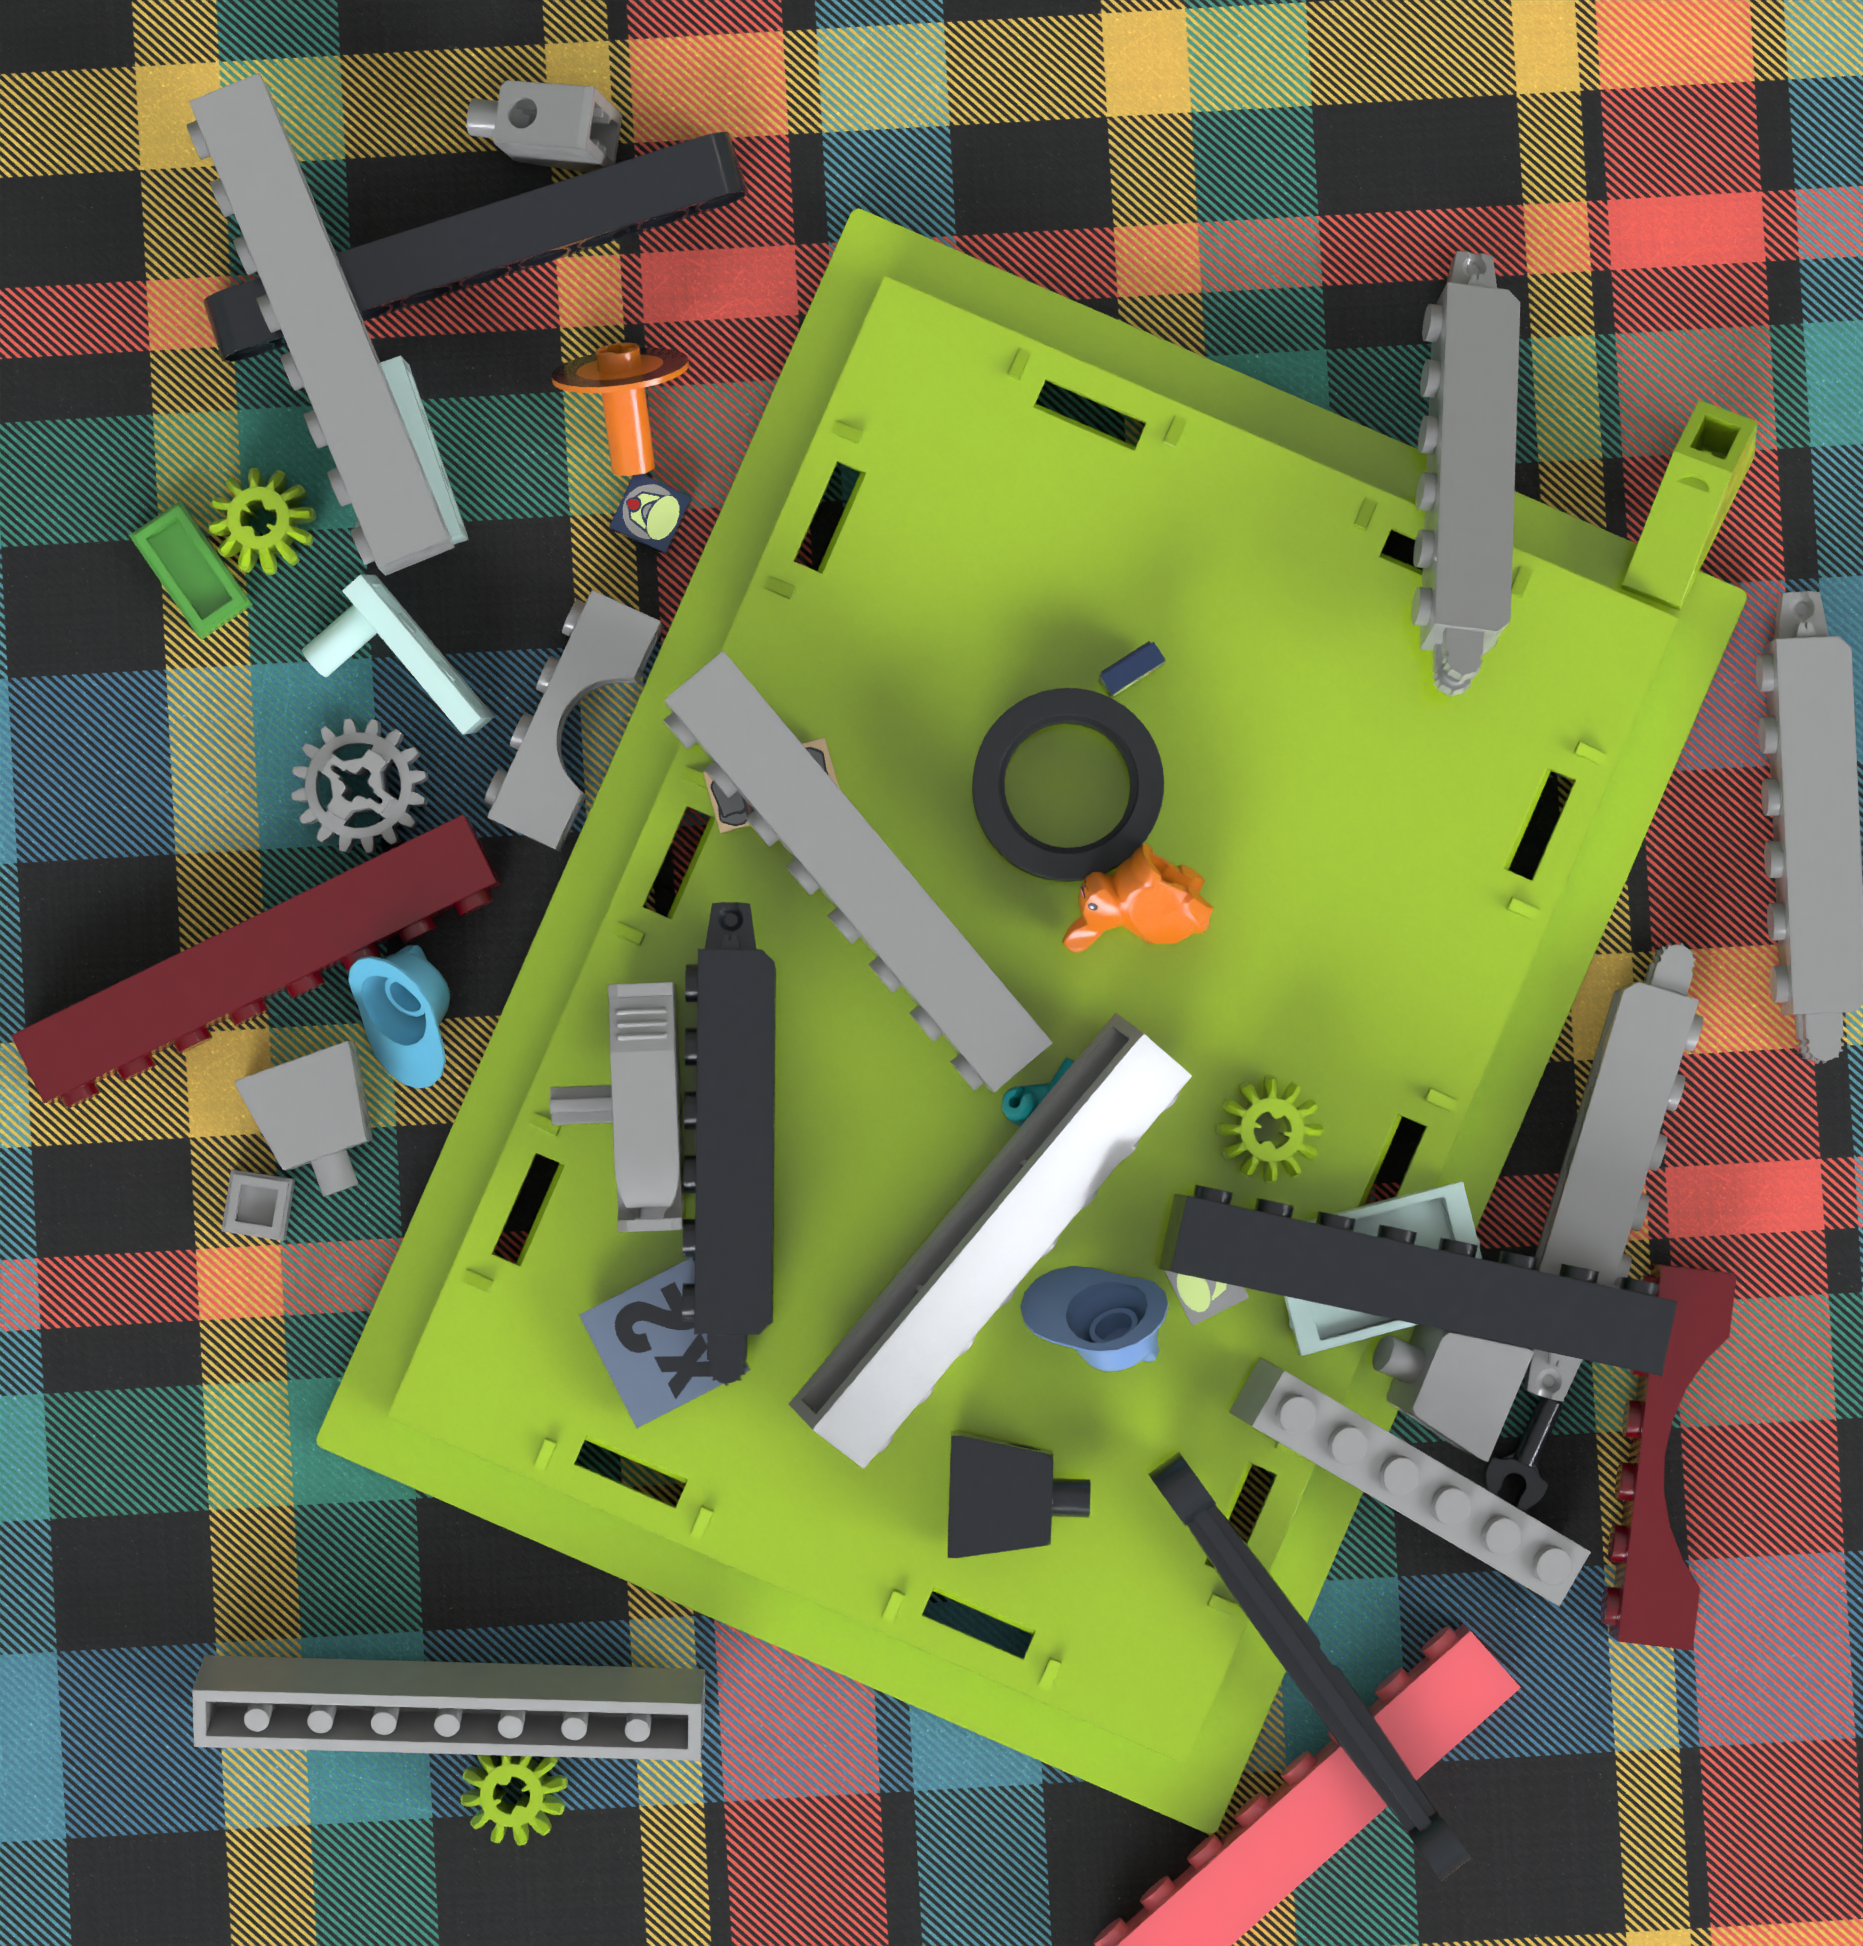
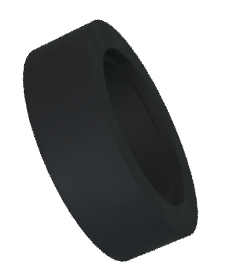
(1078, 708)

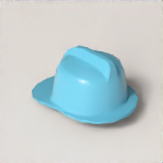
(401, 1012)

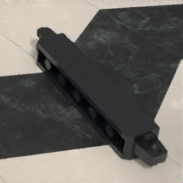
(733, 1140)

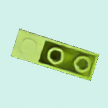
(1691, 503)

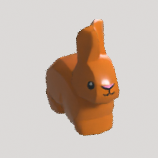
(1145, 897)

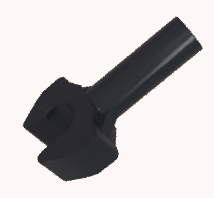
(1525, 1457)

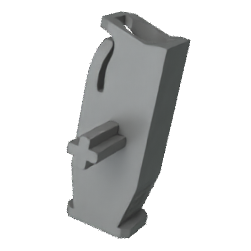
(640, 1104)

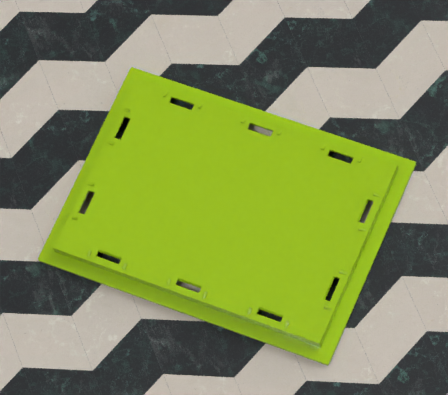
(1350, 947)

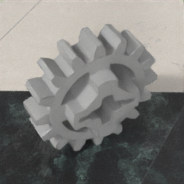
(341, 809)

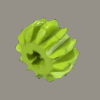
(278, 504)
(1274, 1109)
(527, 1809)

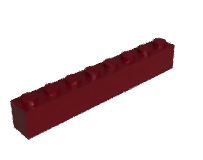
(257, 961)

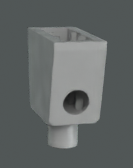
(549, 125)
(313, 1112)
(1454, 1384)

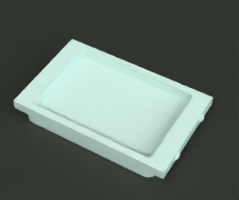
(1430, 1213)

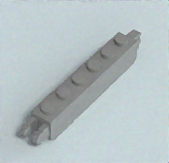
(1469, 471)
(1814, 824)
(1617, 1138)

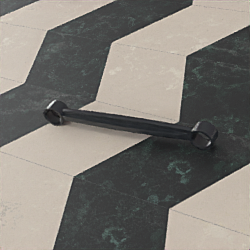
(1308, 1666)

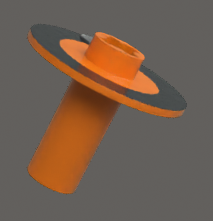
(621, 376)

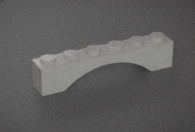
(1409, 1481)

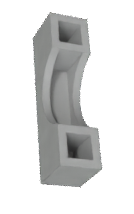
(604, 648)

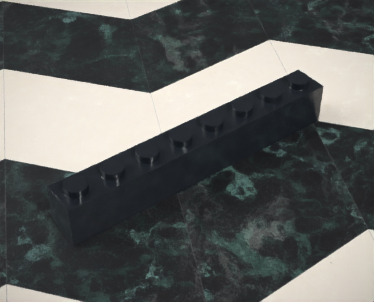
(1417, 1283)

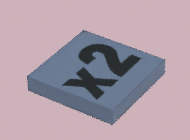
(650, 1348)

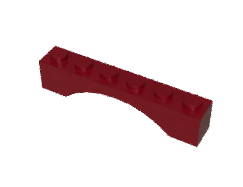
(1653, 1588)

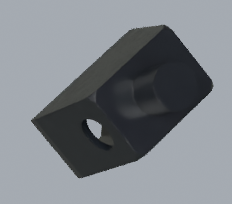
(1006, 1496)

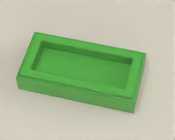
(191, 570)

